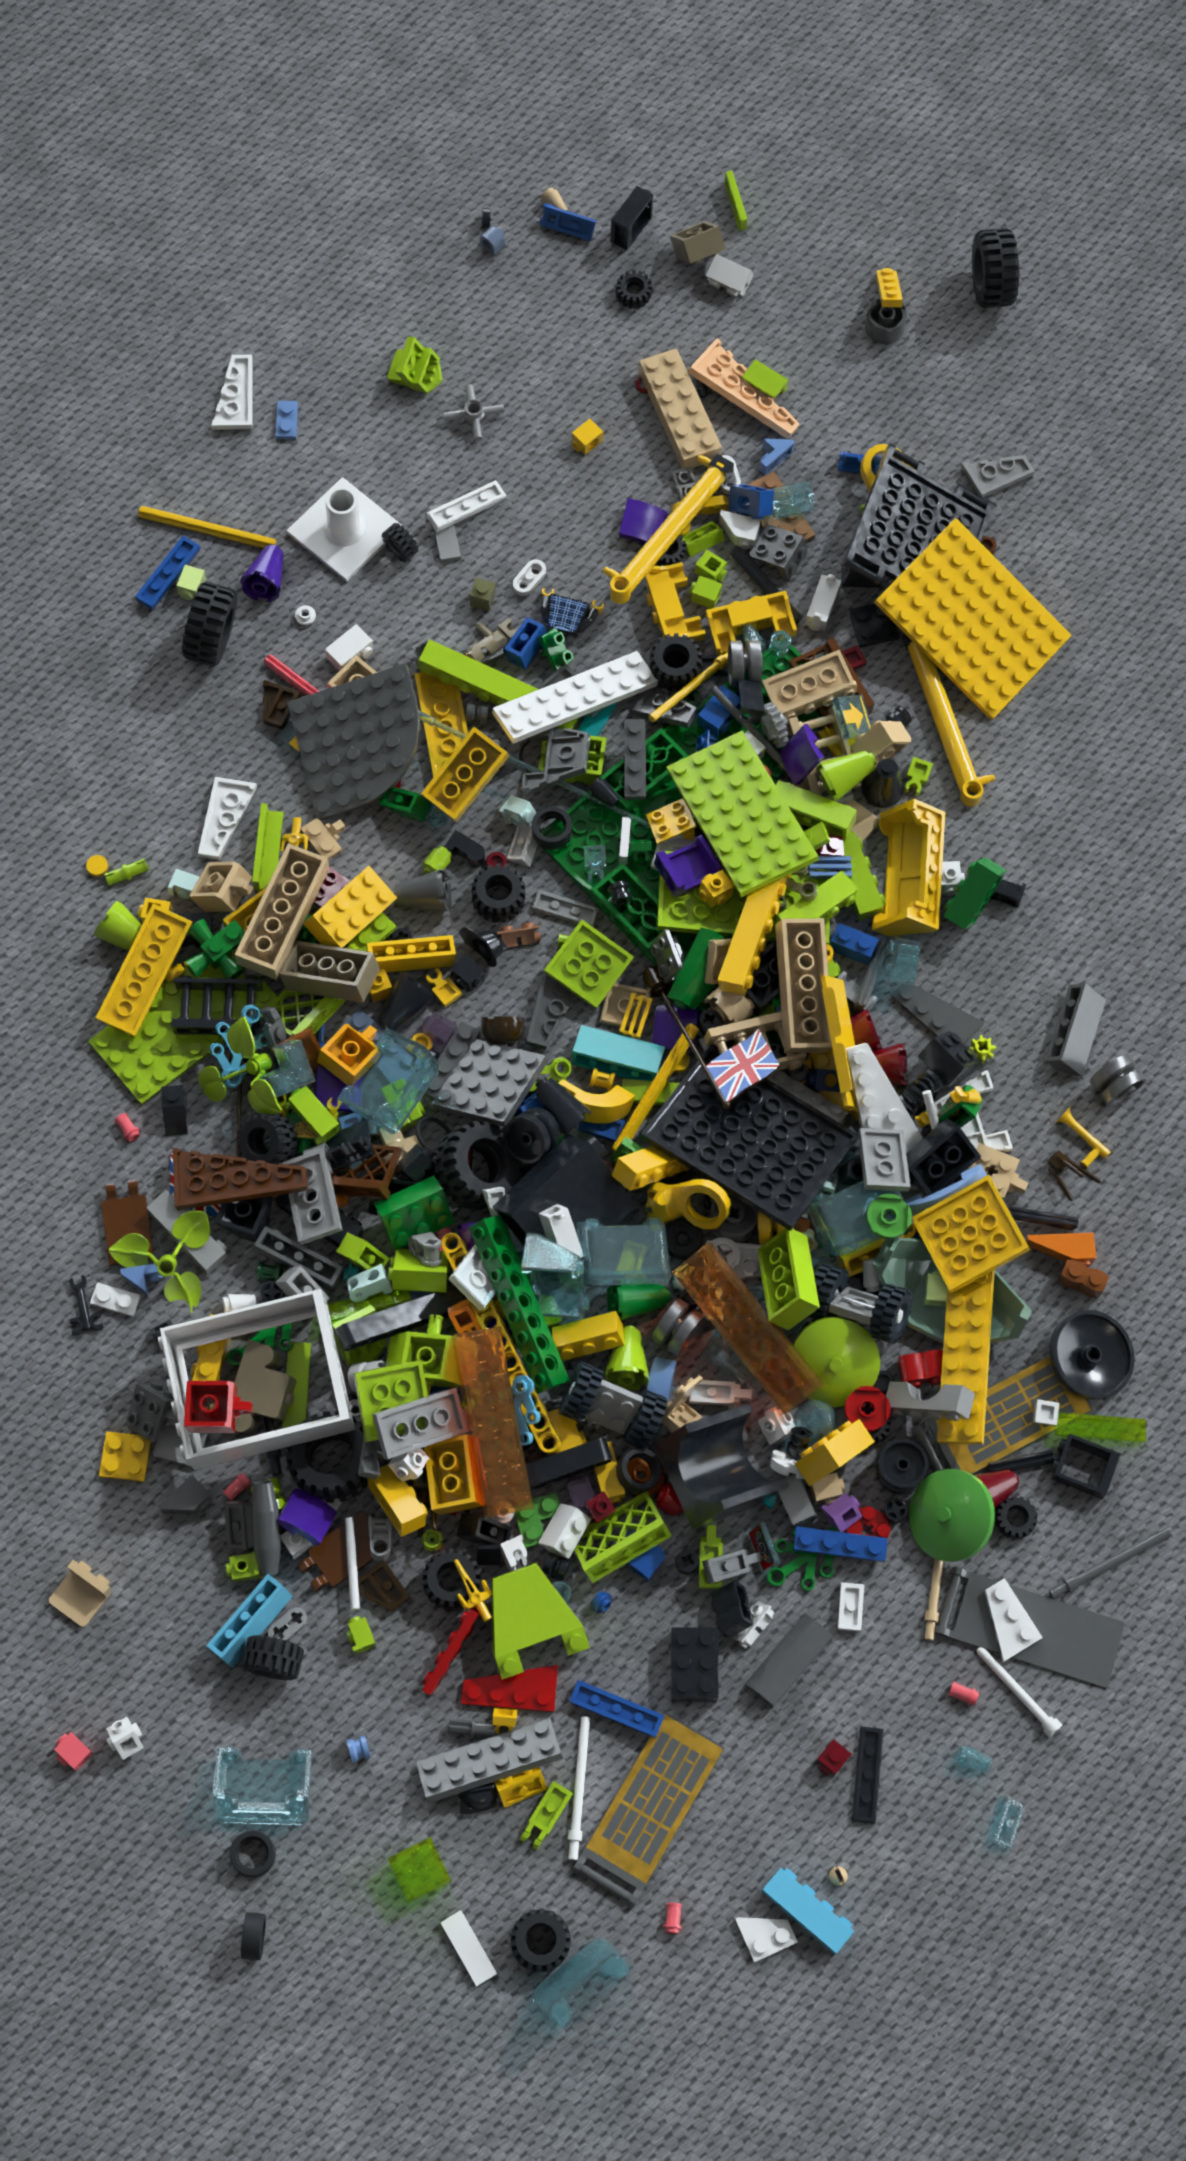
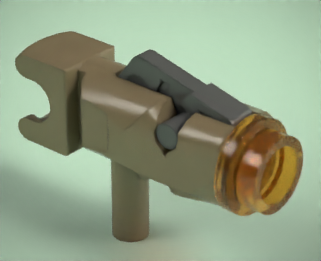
(493, 643)

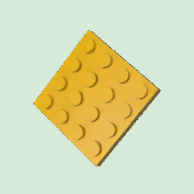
(970, 1234)

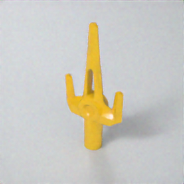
(295, 837)
(476, 1598)

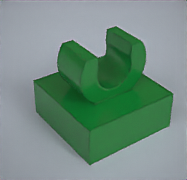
(640, 846)

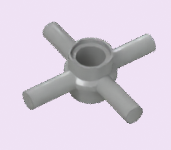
(473, 405)

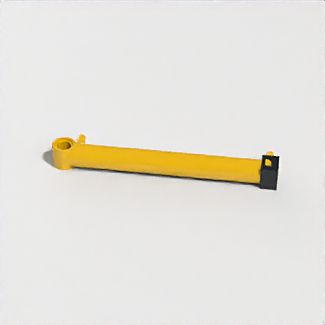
(718, 473)
(947, 726)

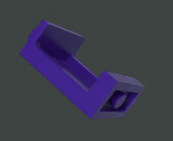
(687, 866)

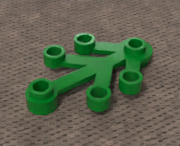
(269, 1337)
(809, 1558)

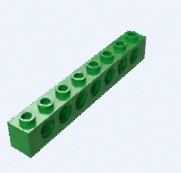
(519, 1304)

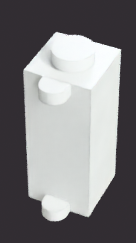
(823, 602)
(560, 1228)

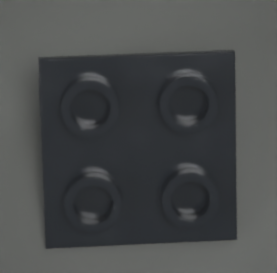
(349, 1145)

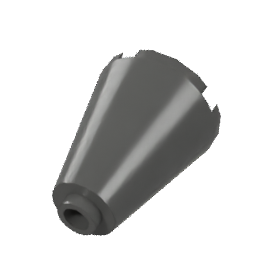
(425, 892)

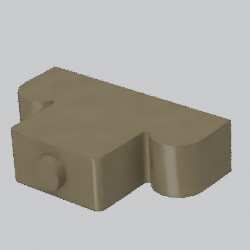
(266, 1389)

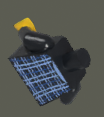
(567, 614)

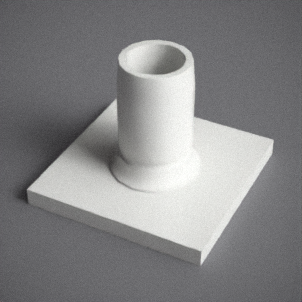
(342, 529)

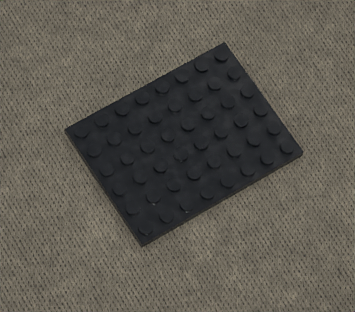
(760, 1149)

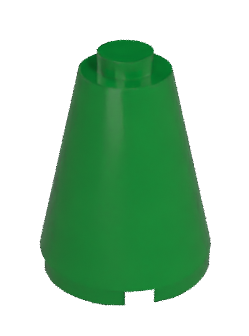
(636, 1299)

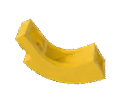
(604, 1107)

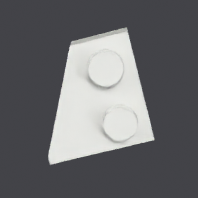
(765, 1936)

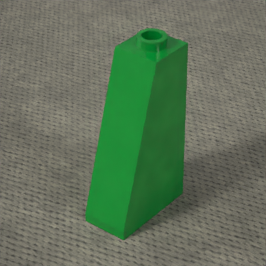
(690, 984)

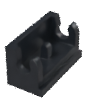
(751, 701)
(1009, 893)

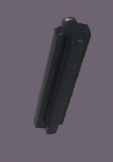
(1022, 1462)

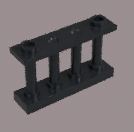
(206, 1025)

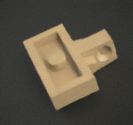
(325, 837)

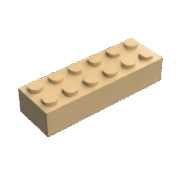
(679, 408)
(282, 911)
(800, 965)

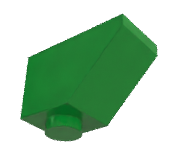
(406, 804)

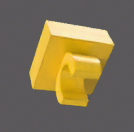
(504, 1717)

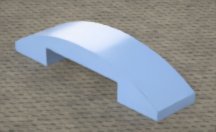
(919, 1203)

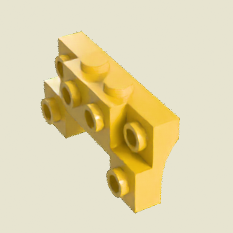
(666, 607)
(761, 612)

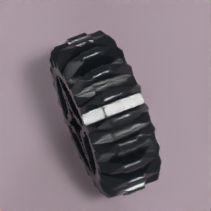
(912, 1096)

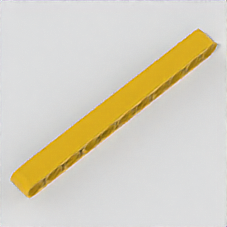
(483, 1316)

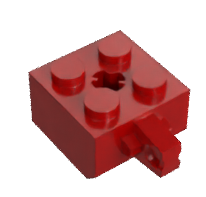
(223, 1415)

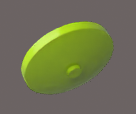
(840, 1356)

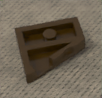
(275, 700)
(383, 1587)

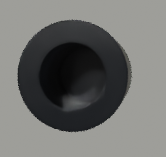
(851, 1172)

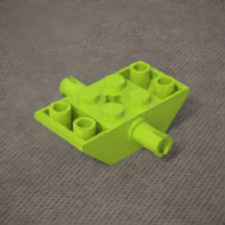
(414, 1346)

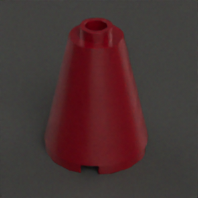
(864, 1030)
(894, 1063)
(1000, 1484)

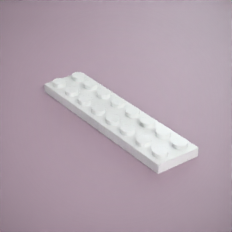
(574, 697)

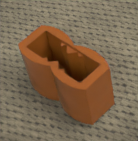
(1087, 1280)

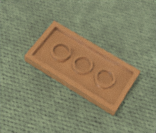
(793, 523)

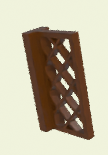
(832, 646)
(364, 1186)

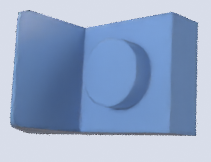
(777, 451)
(137, 1276)

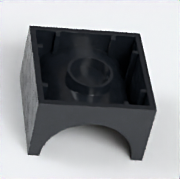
(712, 1469)

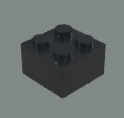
(949, 1058)

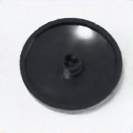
(1091, 1355)

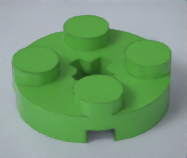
(898, 1208)

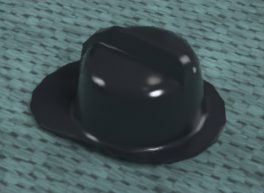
(485, 944)
(478, 1799)

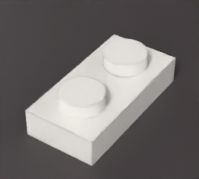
(115, 1299)
(850, 1607)

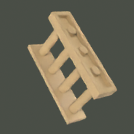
(793, 726)
(740, 1030)

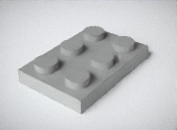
(884, 1159)

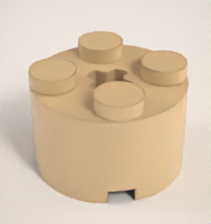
(730, 1006)

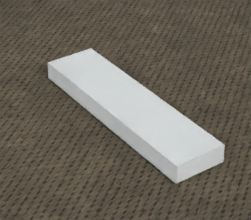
(466, 506)

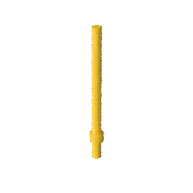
(719, 663)

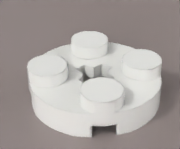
(784, 1463)

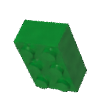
(974, 892)
(414, 1212)

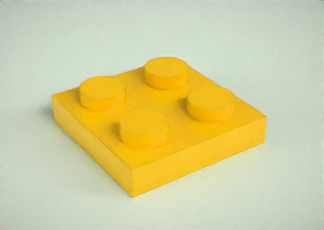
(125, 1457)

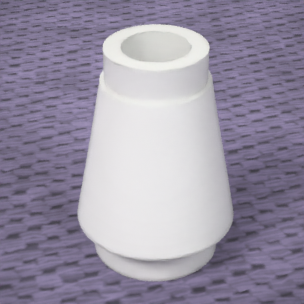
(237, 1301)

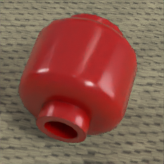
(667, 1500)

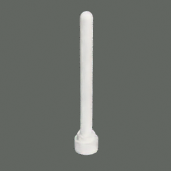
(1048, 1723)

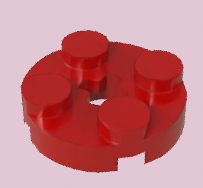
(876, 1400)
(875, 1519)

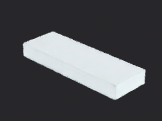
(468, 1948)

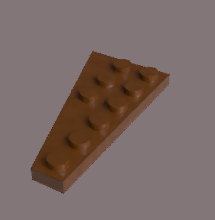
(225, 1179)

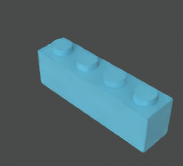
(249, 1620)
(808, 1911)

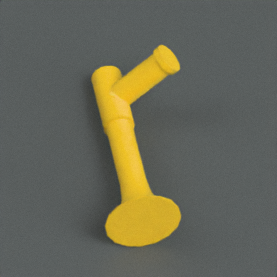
(1097, 1147)

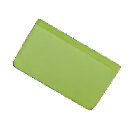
(703, 538)

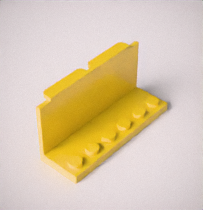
(841, 1038)

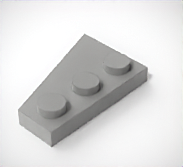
(996, 475)

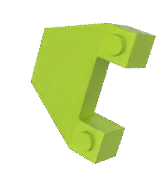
(526, 1613)

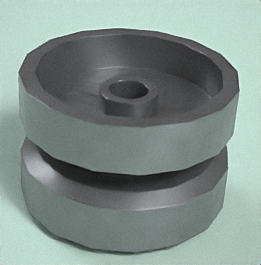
(744, 664)
(1118, 1080)
(677, 1326)

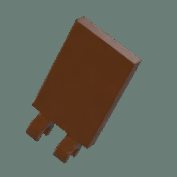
(125, 1216)
(331, 1554)

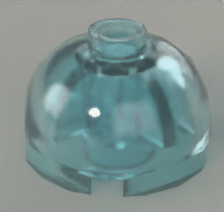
(817, 1417)

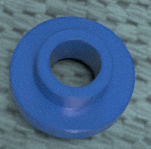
(601, 1602)

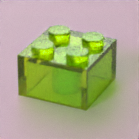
(419, 1870)

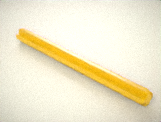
(205, 527)
(656, 1086)

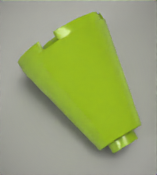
(845, 772)
(118, 927)
(628, 1363)

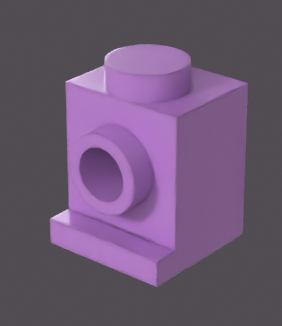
(842, 1512)

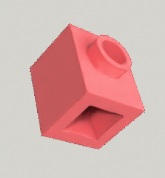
(72, 1751)

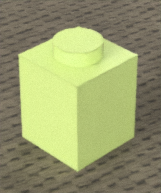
(190, 581)
(935, 1290)

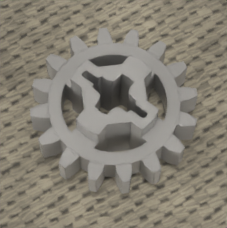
(774, 725)

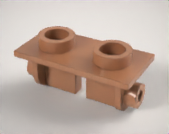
(526, 932)

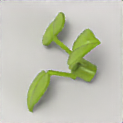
(261, 1095)
(192, 1230)

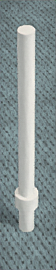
(575, 1834)

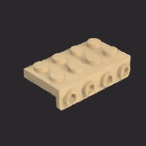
(810, 685)

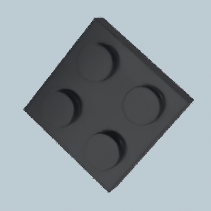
(872, 626)

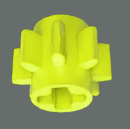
(986, 1043)

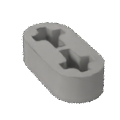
(285, 1620)

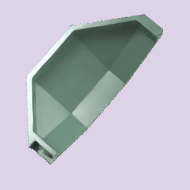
(907, 1264)

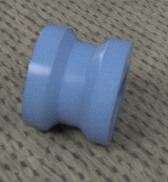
(358, 1749)

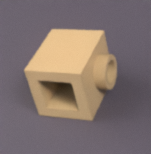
(827, 1489)

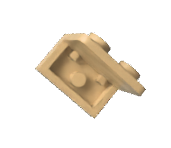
(678, 1411)
(80, 1593)

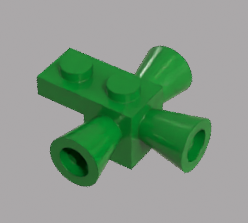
(216, 949)

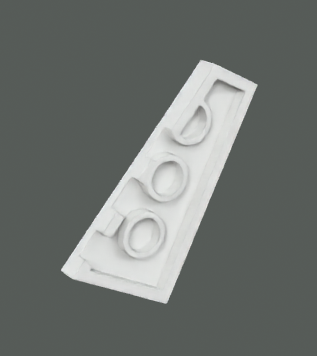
(236, 398)
(225, 809)

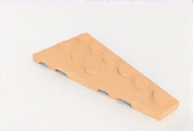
(724, 375)

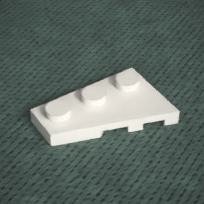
(1011, 1622)

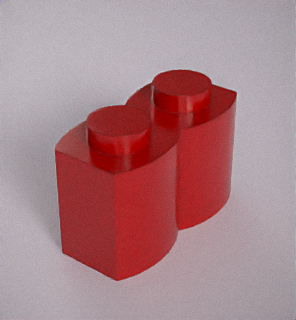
(921, 1368)

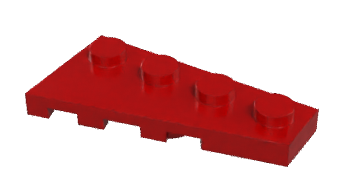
(433, 1679)
(524, 1691)

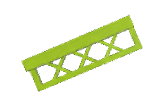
(267, 846)

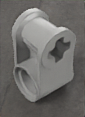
(425, 1248)
(380, 1533)

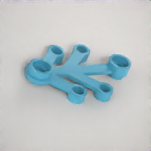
(236, 1059)
(524, 1396)

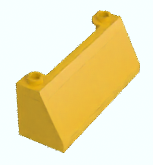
(912, 869)

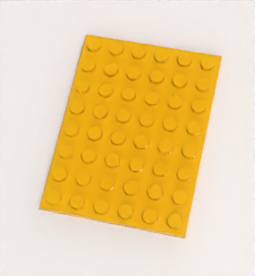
(973, 619)

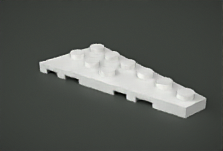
(876, 1098)

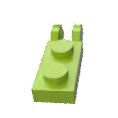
(547, 1812)

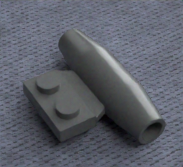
(256, 1526)

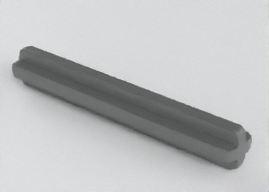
(871, 976)

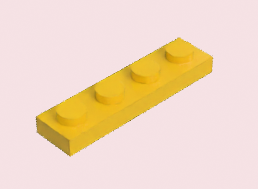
(889, 288)

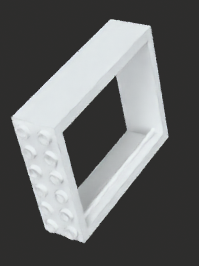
(237, 1323)

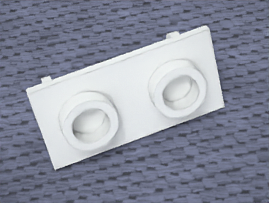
(762, 1616)

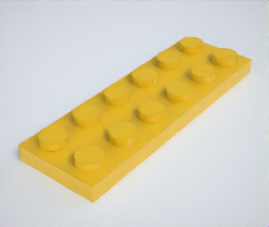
(446, 705)
(144, 970)

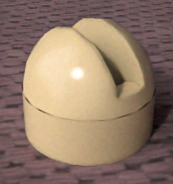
(833, 1877)

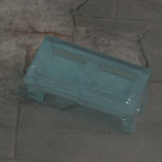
(793, 500)

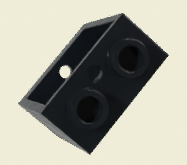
(631, 217)
(1111, 1456)

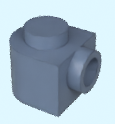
(493, 240)

